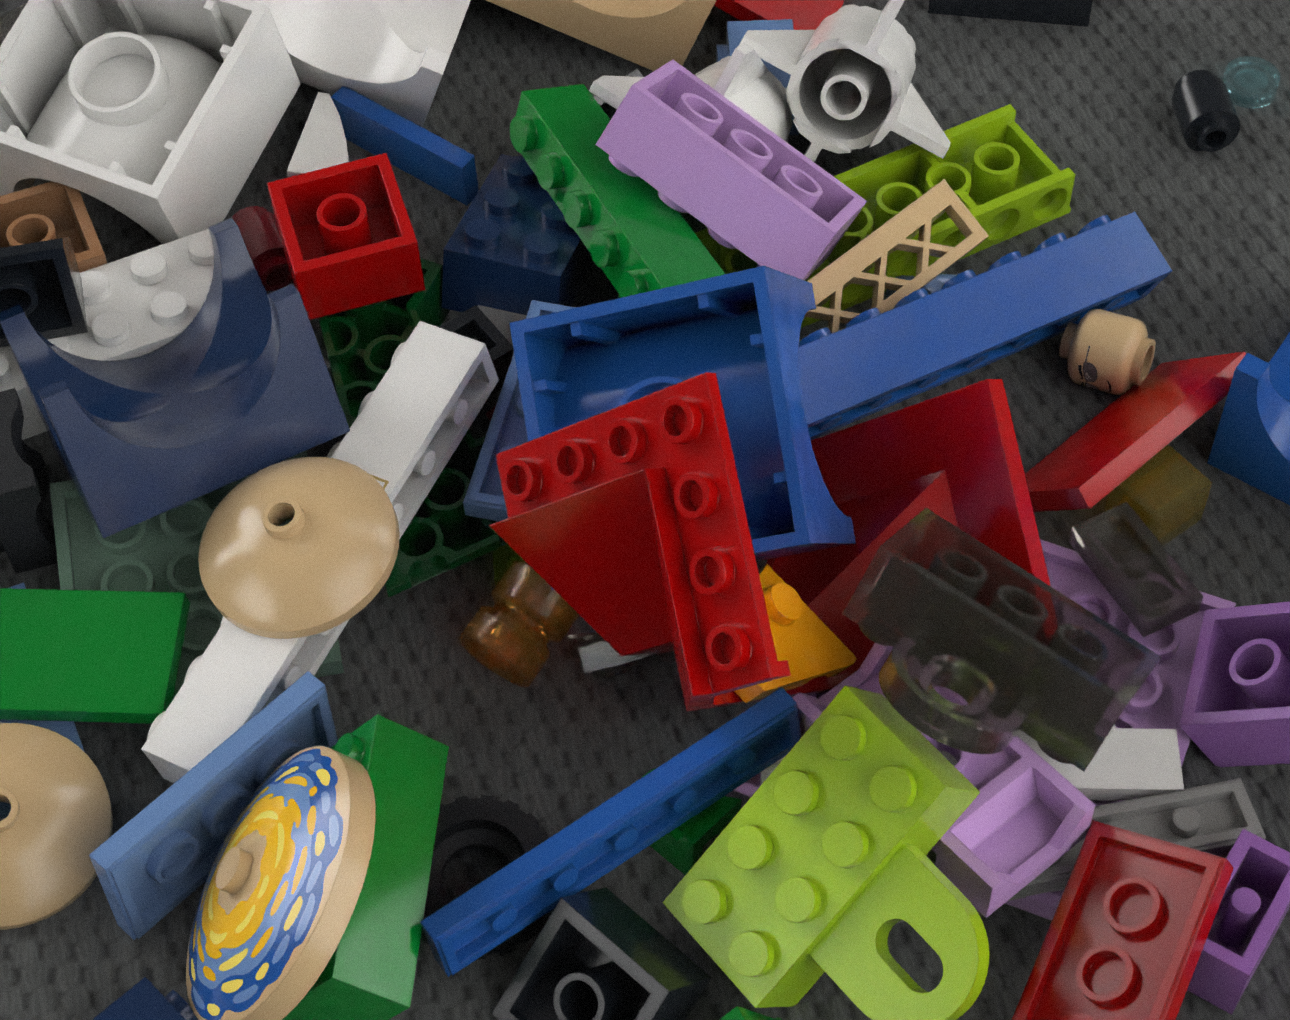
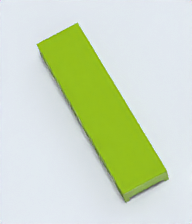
(988, 166)

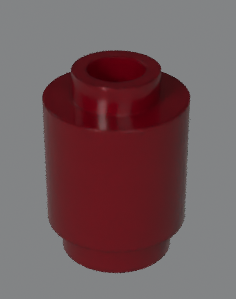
(264, 246)

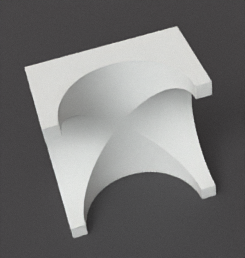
(372, 46)

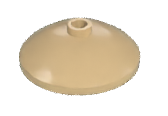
(312, 569)
(53, 823)

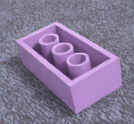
(729, 172)

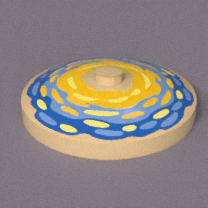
(282, 888)

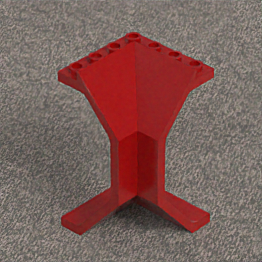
(653, 541)

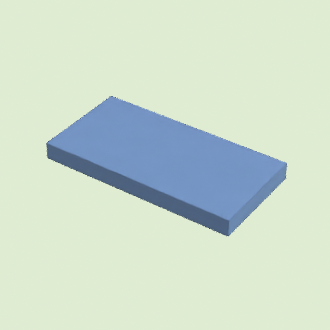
(176, 837)

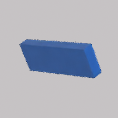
(407, 145)

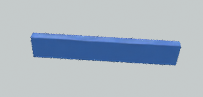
(612, 833)

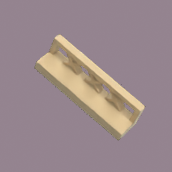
(893, 236)

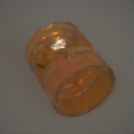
(516, 630)

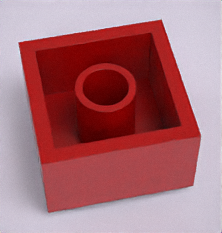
(347, 236)

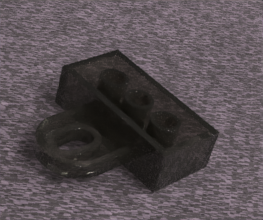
(998, 641)

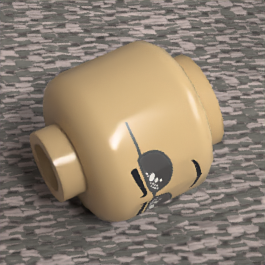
(1107, 351)

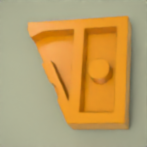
(797, 637)

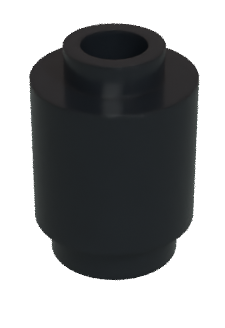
(1205, 111)

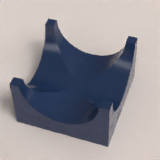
(194, 414)

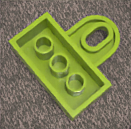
(832, 863)

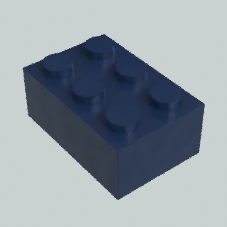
(513, 247)

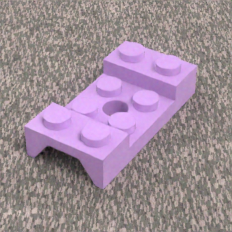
(1015, 824)

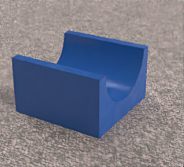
(726, 325)

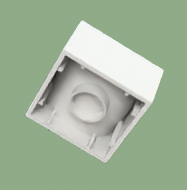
(143, 103)

